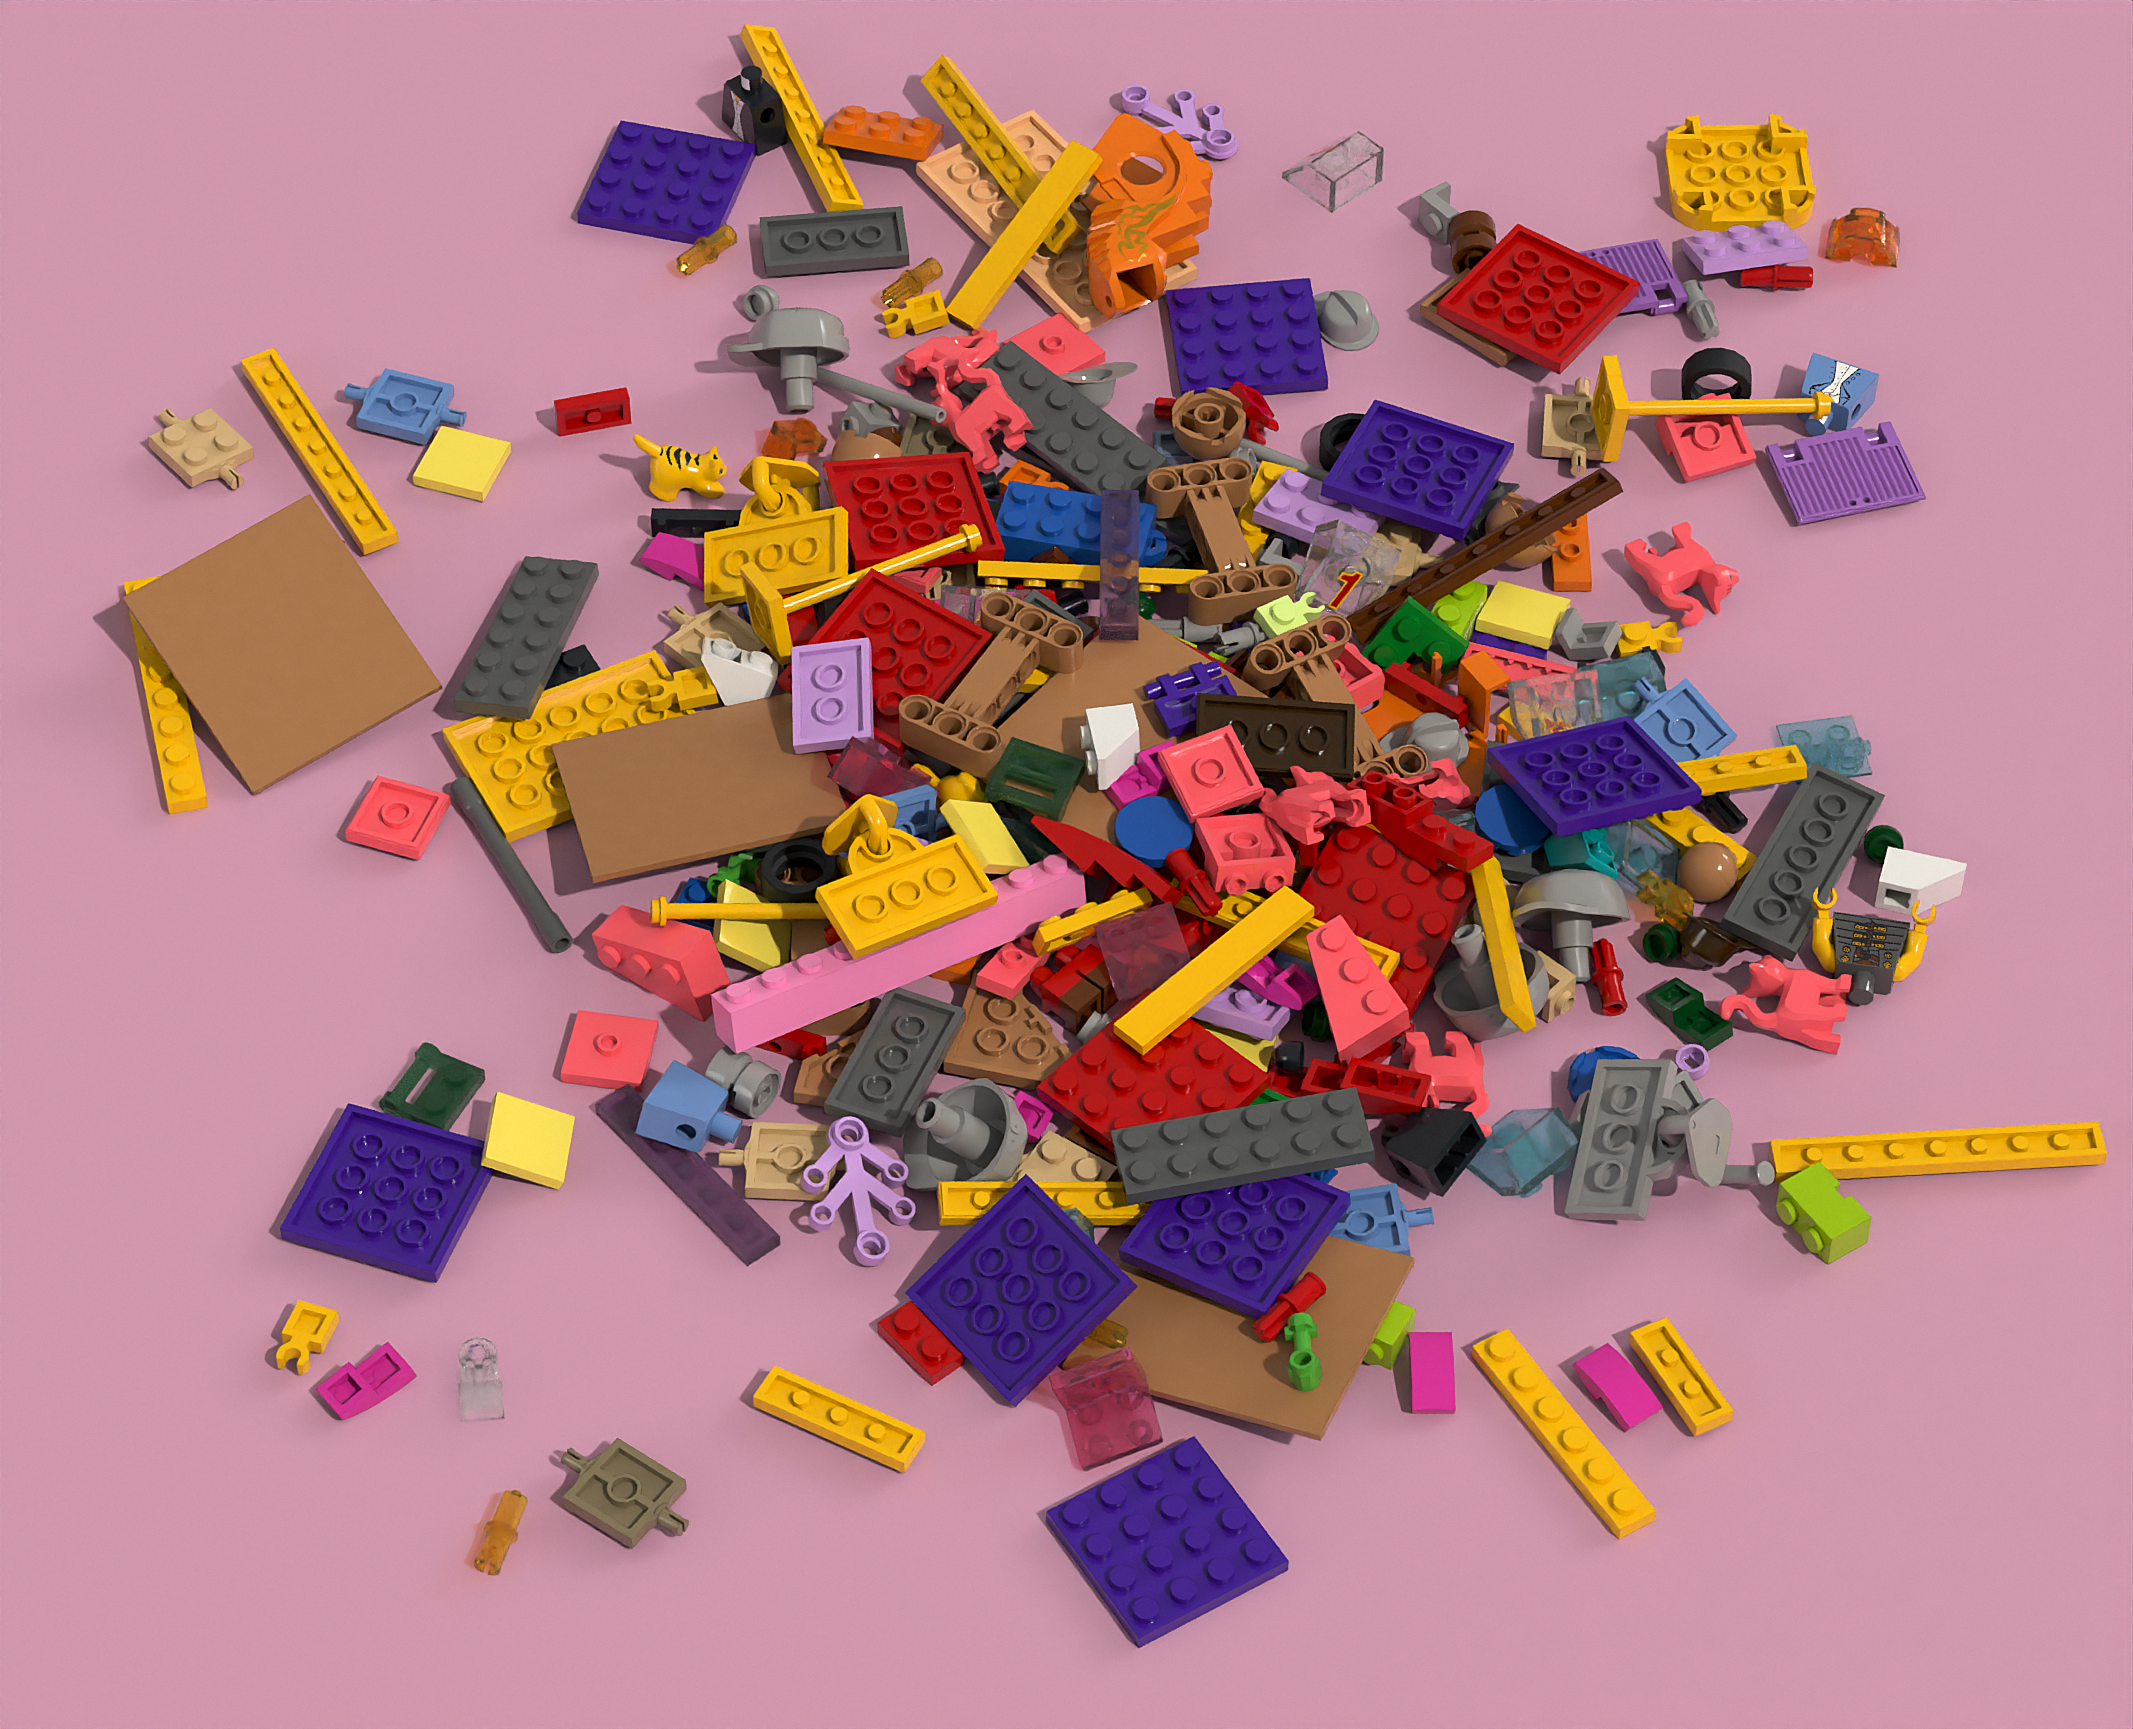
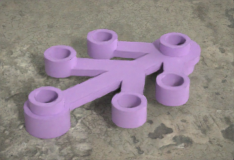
(1216, 143)
(859, 1186)

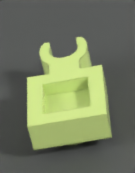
(1285, 615)

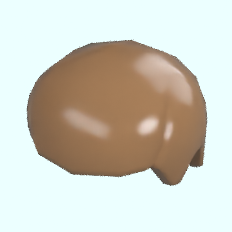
(1707, 871)

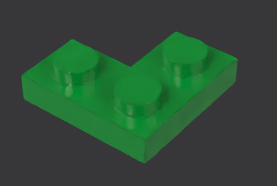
(1417, 631)

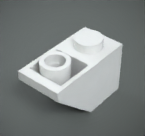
(738, 673)
(1112, 742)
(1917, 877)

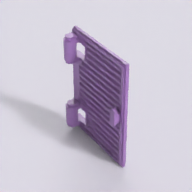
(1648, 265)
(1843, 471)

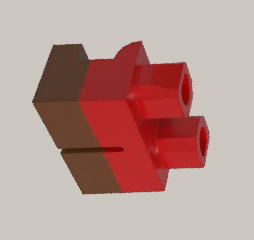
(1077, 988)

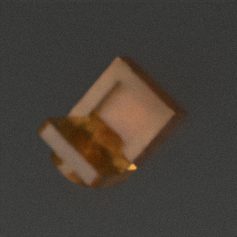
(793, 437)

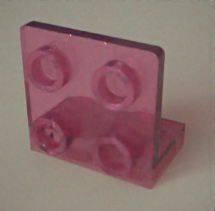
(1142, 950)
(1108, 1408)

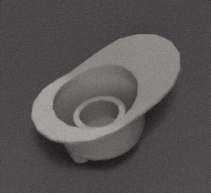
(1346, 319)
(1098, 381)
(1434, 735)

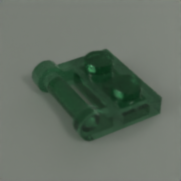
(1040, 769)
(444, 1095)

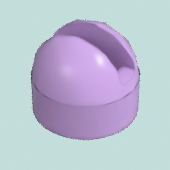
(1697, 1056)

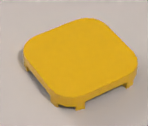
(1738, 174)

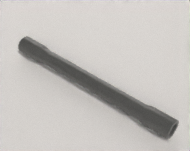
(546, 920)

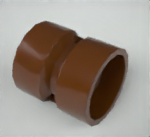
(1471, 238)

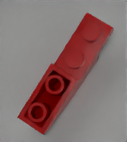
(1408, 822)

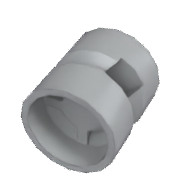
(749, 1083)

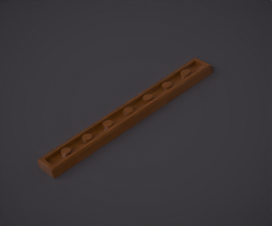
(1488, 551)

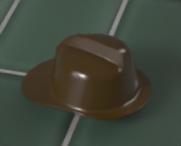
(1707, 943)

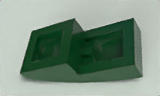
(1684, 1013)

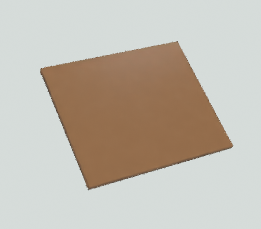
(282, 644)
(1109, 676)
(694, 788)
(1215, 1362)

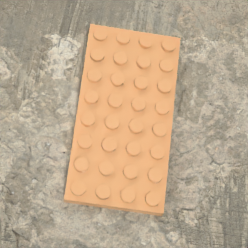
(985, 207)

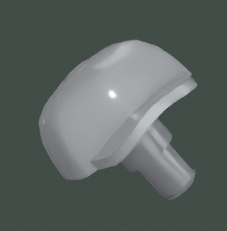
(796, 343)
(1570, 906)
(1468, 987)
(964, 1137)

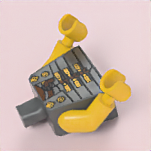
(1867, 947)

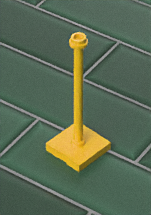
(1611, 407)
(769, 609)
(661, 911)

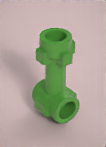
(740, 868)
(1303, 1367)

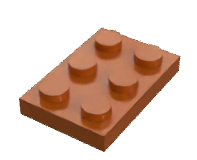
(883, 133)

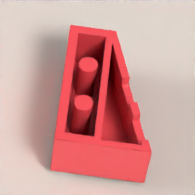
(668, 960)
(1355, 993)

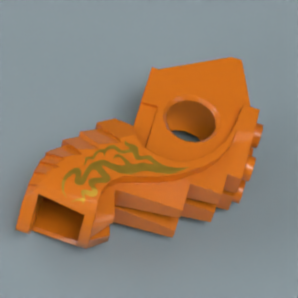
(1142, 216)

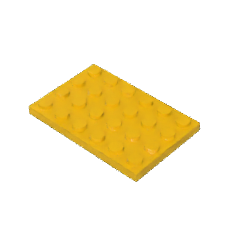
(513, 756)

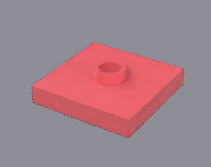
(1059, 345)
(1210, 773)
(398, 817)
(609, 1050)

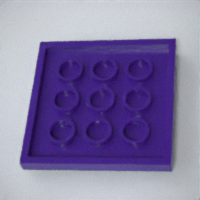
(666, 183)
(1247, 335)
(1417, 469)
(1593, 776)
(389, 1193)
(1237, 1240)
(1020, 1290)
(1166, 1541)

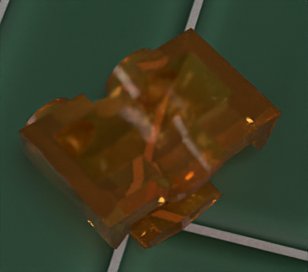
(1865, 234)

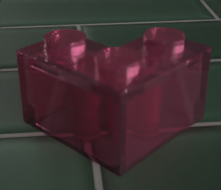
(874, 770)

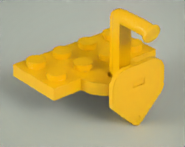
(779, 532)
(900, 890)

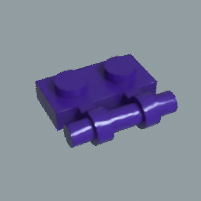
(1178, 708)

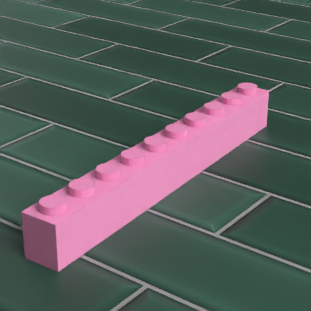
(834, 981)

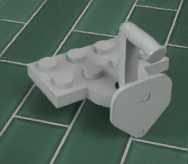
(1629, 1139)

